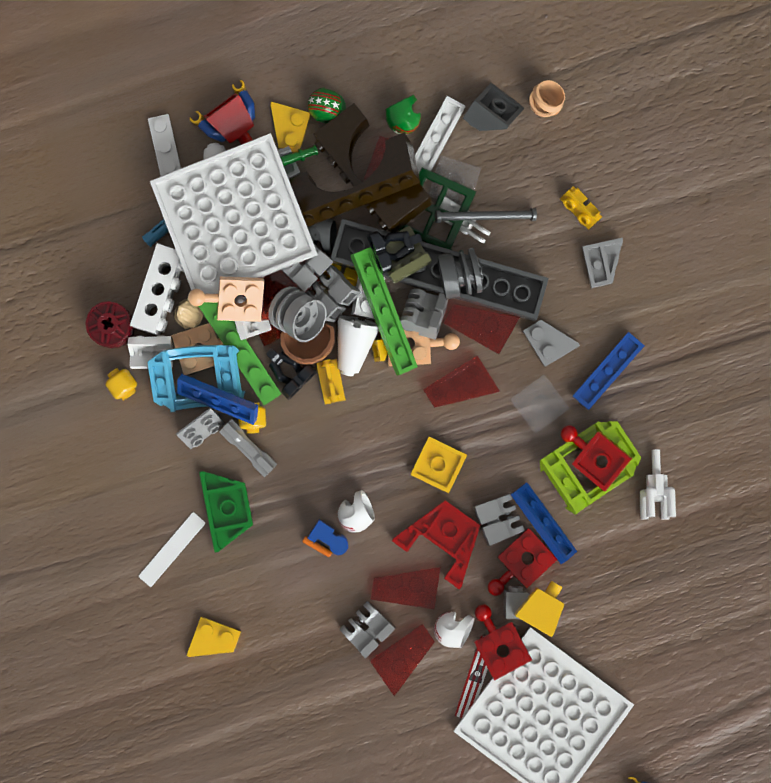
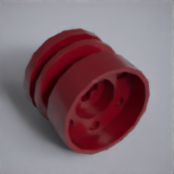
(112, 337)

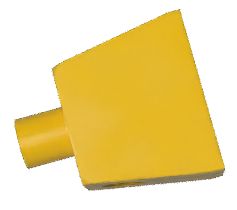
(542, 609)

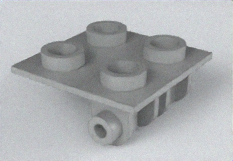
(200, 428)

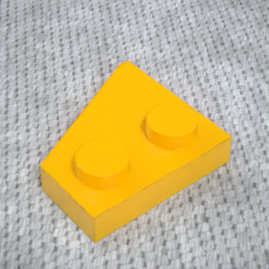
(289, 126)
(213, 638)

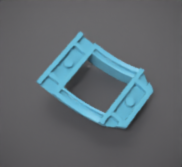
(162, 376)

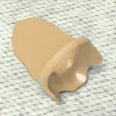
(187, 315)

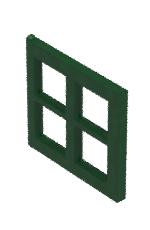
(447, 184)

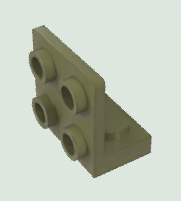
(408, 264)

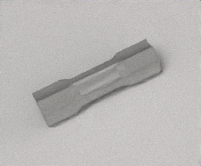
(260, 460)

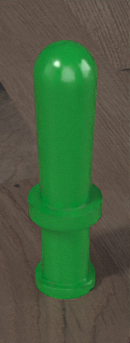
(300, 155)

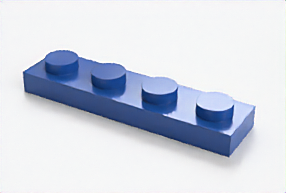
(608, 370)
(217, 399)
(544, 523)

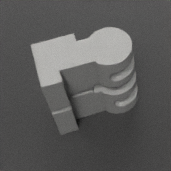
(304, 275)
(340, 293)
(424, 313)
(495, 529)
(366, 640)

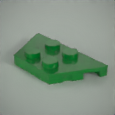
(226, 508)

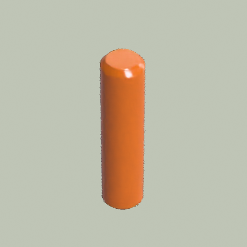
(320, 548)

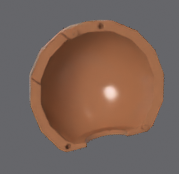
(310, 351)

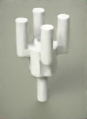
(657, 491)

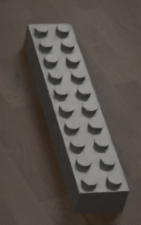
(502, 286)

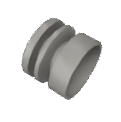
(297, 314)

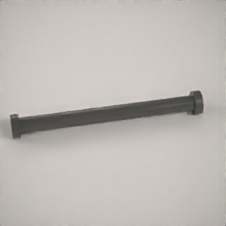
(485, 215)

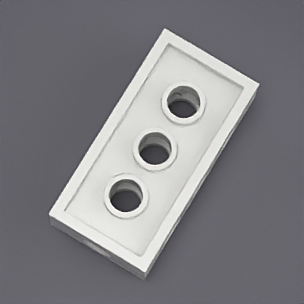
(141, 319)

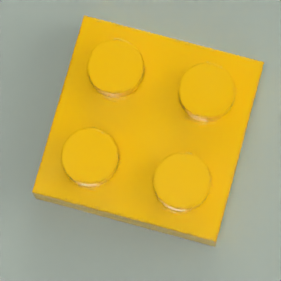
(438, 464)

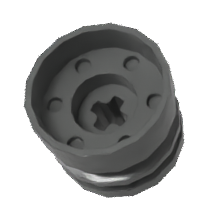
(460, 273)

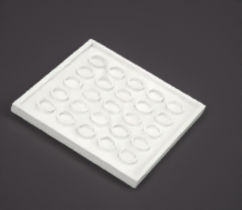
(234, 215)
(544, 717)

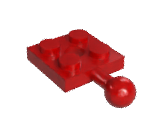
(587, 459)
(512, 561)
(490, 643)

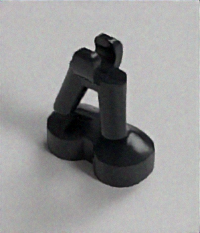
(383, 257)
(303, 374)

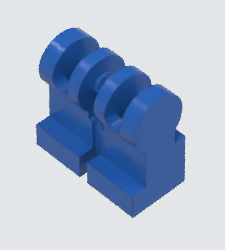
(324, 532)

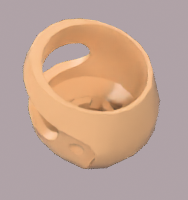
(547, 99)

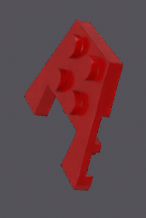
(449, 531)

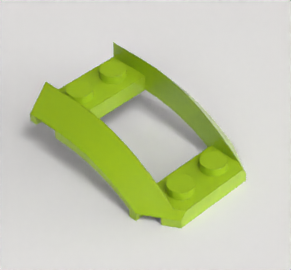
(566, 481)

